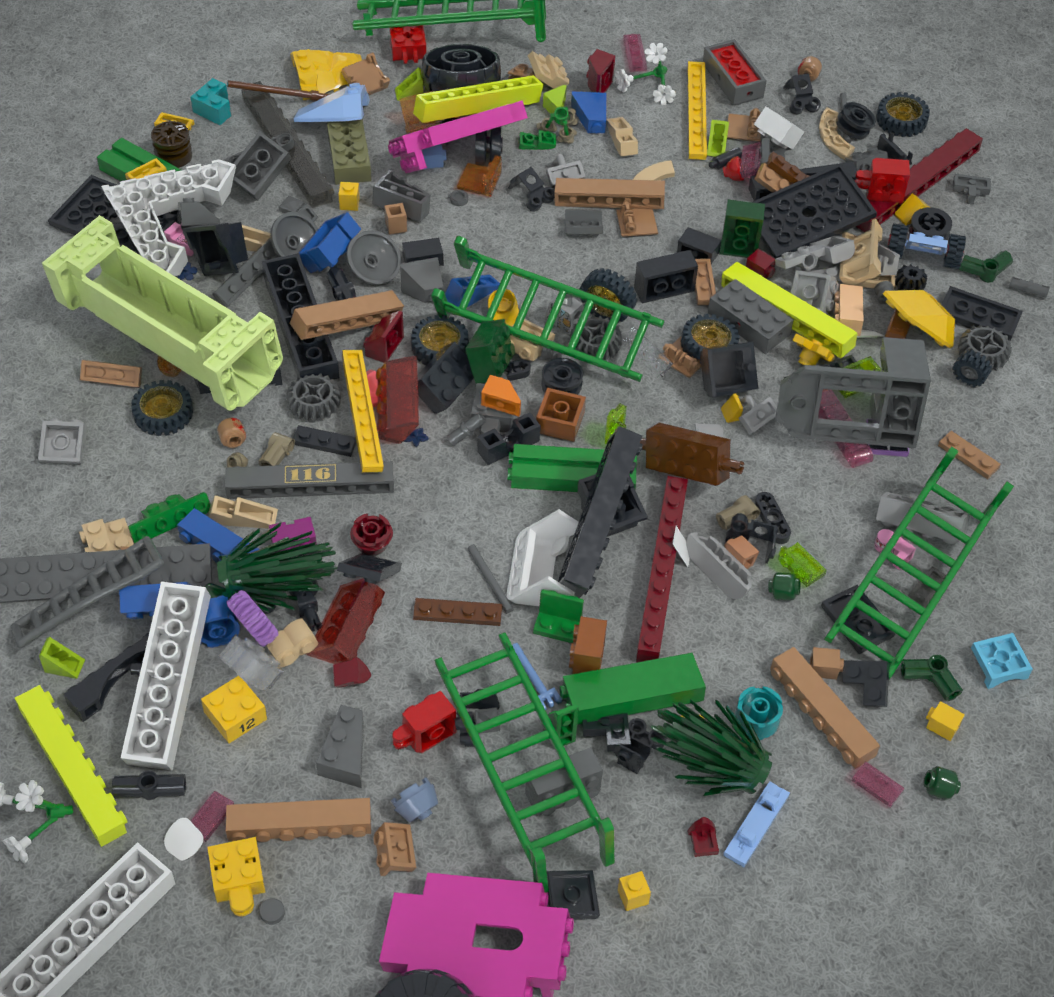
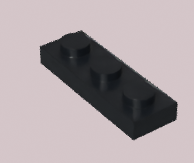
(324, 441)

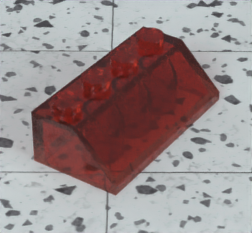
(397, 399)
(347, 621)

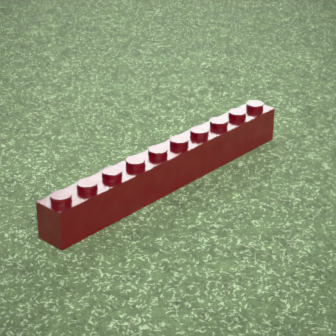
(930, 171)
(662, 570)

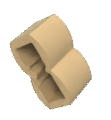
(292, 642)

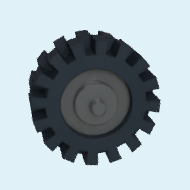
(972, 368)

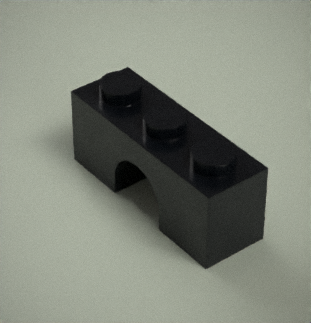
(495, 446)

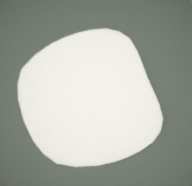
(183, 839)

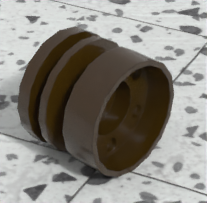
(172, 143)

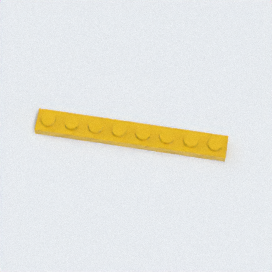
(697, 111)
(362, 411)

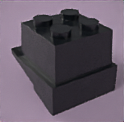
(217, 247)
(729, 369)
(631, 509)

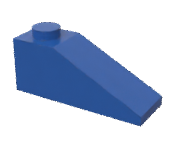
(458, 286)

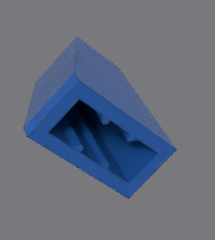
(590, 110)

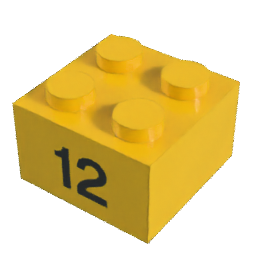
(234, 709)

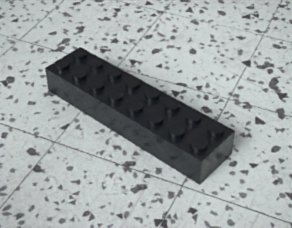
(289, 291)
(599, 511)

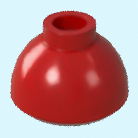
(732, 169)

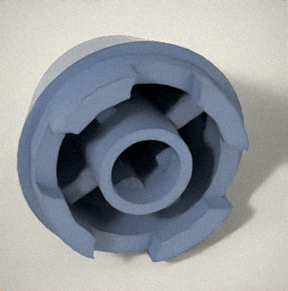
(416, 801)

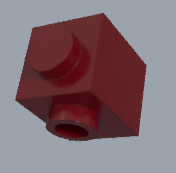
(761, 263)

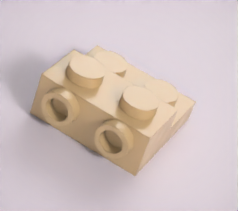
(548, 69)
(526, 349)
(106, 536)

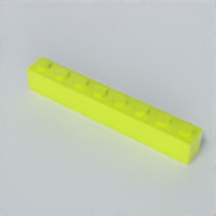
(476, 98)
(807, 319)
(71, 765)

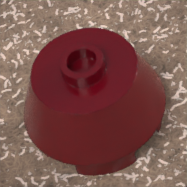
(371, 534)

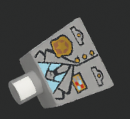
(568, 314)

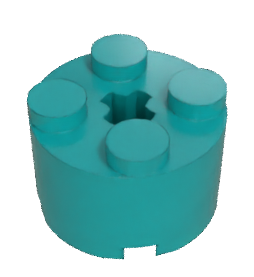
(762, 709)

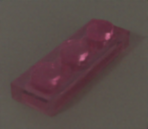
(635, 53)
(750, 160)

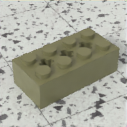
(349, 151)

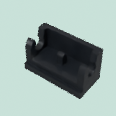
(893, 151)

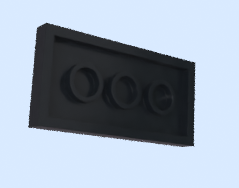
(976, 310)
(368, 567)

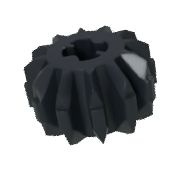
(911, 278)

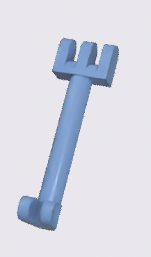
(544, 695)

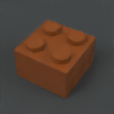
(561, 414)
(588, 645)

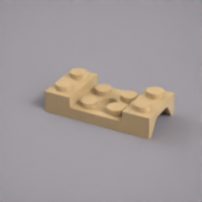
(864, 262)

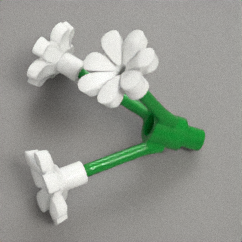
(655, 54)
(29, 800)

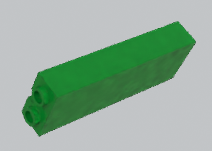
(125, 158)
(553, 467)
(634, 687)

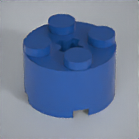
(219, 623)

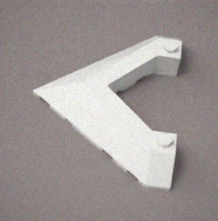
(143, 199)

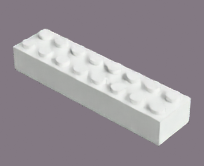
(166, 676)
(88, 927)

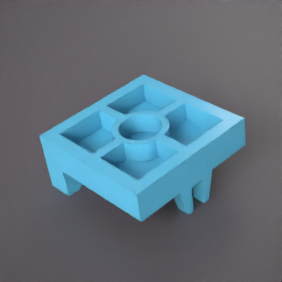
(1001, 659)

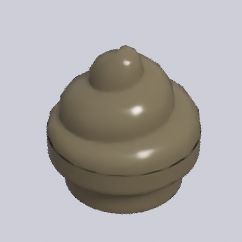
(237, 459)

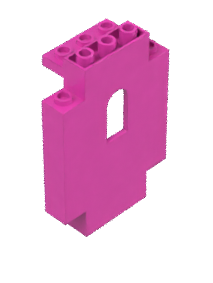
(441, 927)

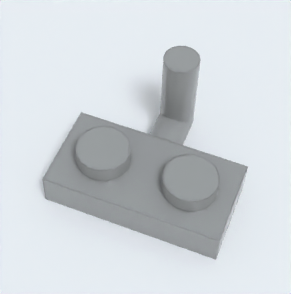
(564, 170)
(758, 415)

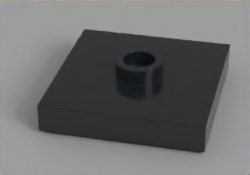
(575, 892)

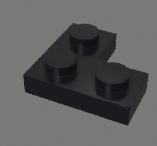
(873, 676)
(613, 727)

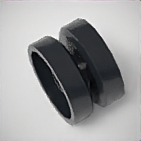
(488, 145)

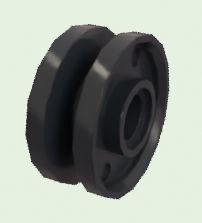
(855, 120)
(562, 375)

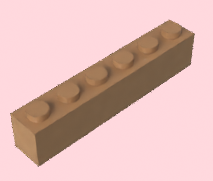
(609, 193)
(344, 314)
(824, 707)
(299, 819)

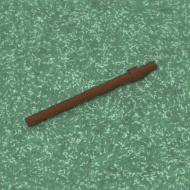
(313, 95)

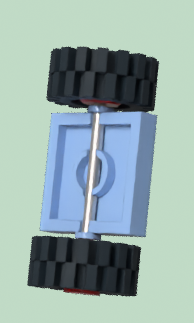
(918, 241)

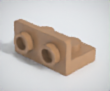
(394, 848)

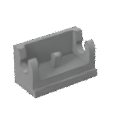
(888, 259)

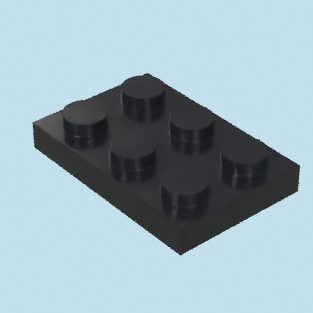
(857, 619)

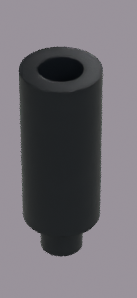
(721, 160)

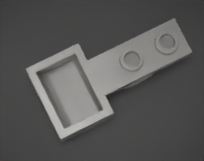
(832, 250)

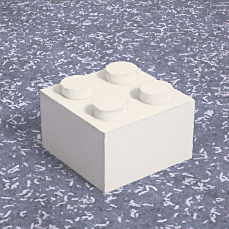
(778, 129)

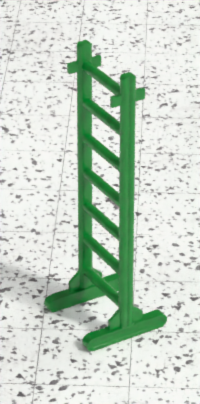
(531, 12)
(466, 258)
(909, 637)
(532, 849)

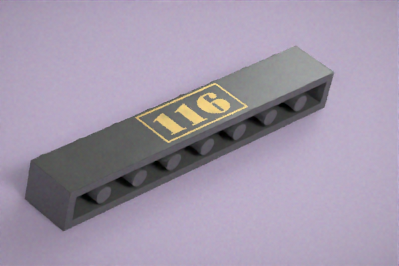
(306, 480)

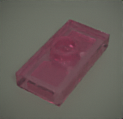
(877, 784)
(211, 814)

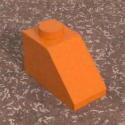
(501, 396)

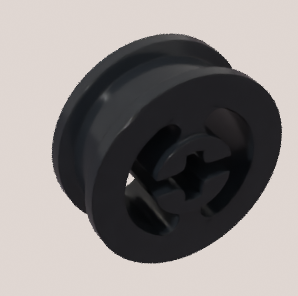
(932, 220)

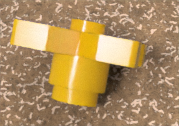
(812, 351)

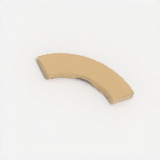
(830, 135)
(656, 171)

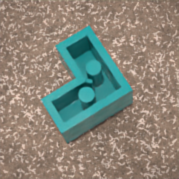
(212, 102)

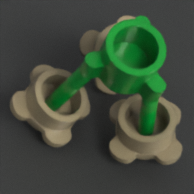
(564, 118)

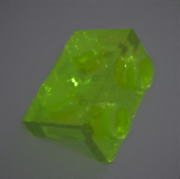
(614, 419)
(801, 563)

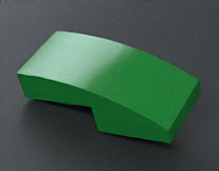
(542, 141)

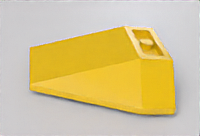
(925, 312)

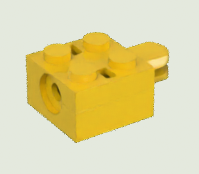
(237, 875)

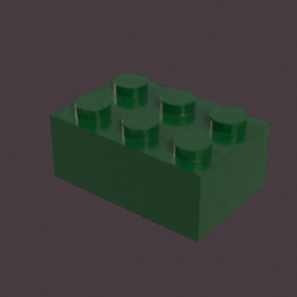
(742, 228)
(490, 350)

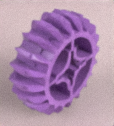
(252, 618)

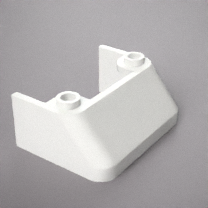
(536, 556)

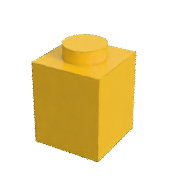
(349, 196)
(944, 720)
(634, 891)

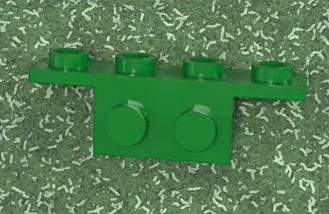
(166, 515)

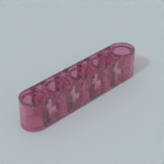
(832, 409)

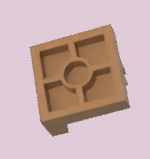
(366, 73)

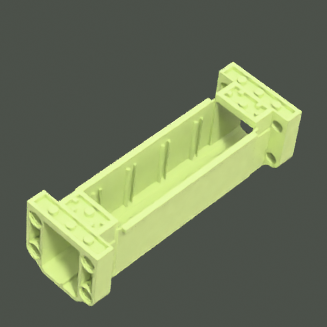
(166, 315)

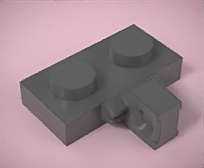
(971, 186)

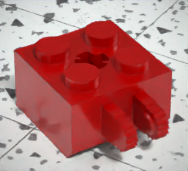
(408, 43)
(885, 179)
(426, 724)

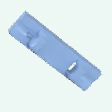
(756, 824)

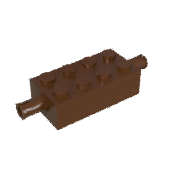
(689, 454)

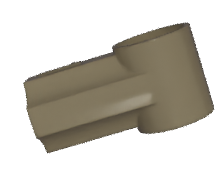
(278, 447)
(742, 505)

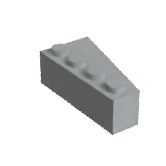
(895, 506)

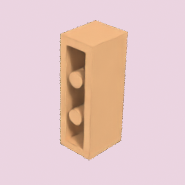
(849, 306)

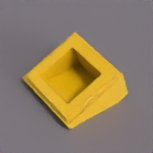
(732, 409)

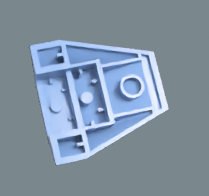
(340, 106)

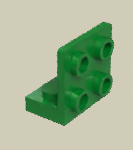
(558, 615)

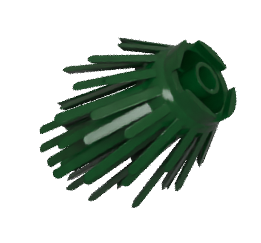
(268, 573)
(719, 748)

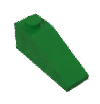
(565, 723)

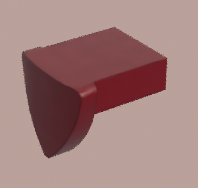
(350, 673)
(703, 837)

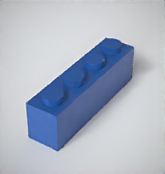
(200, 529)

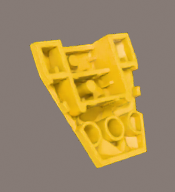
(321, 69)

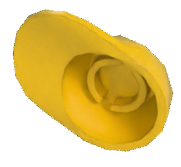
(507, 308)

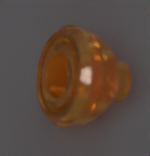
(167, 368)

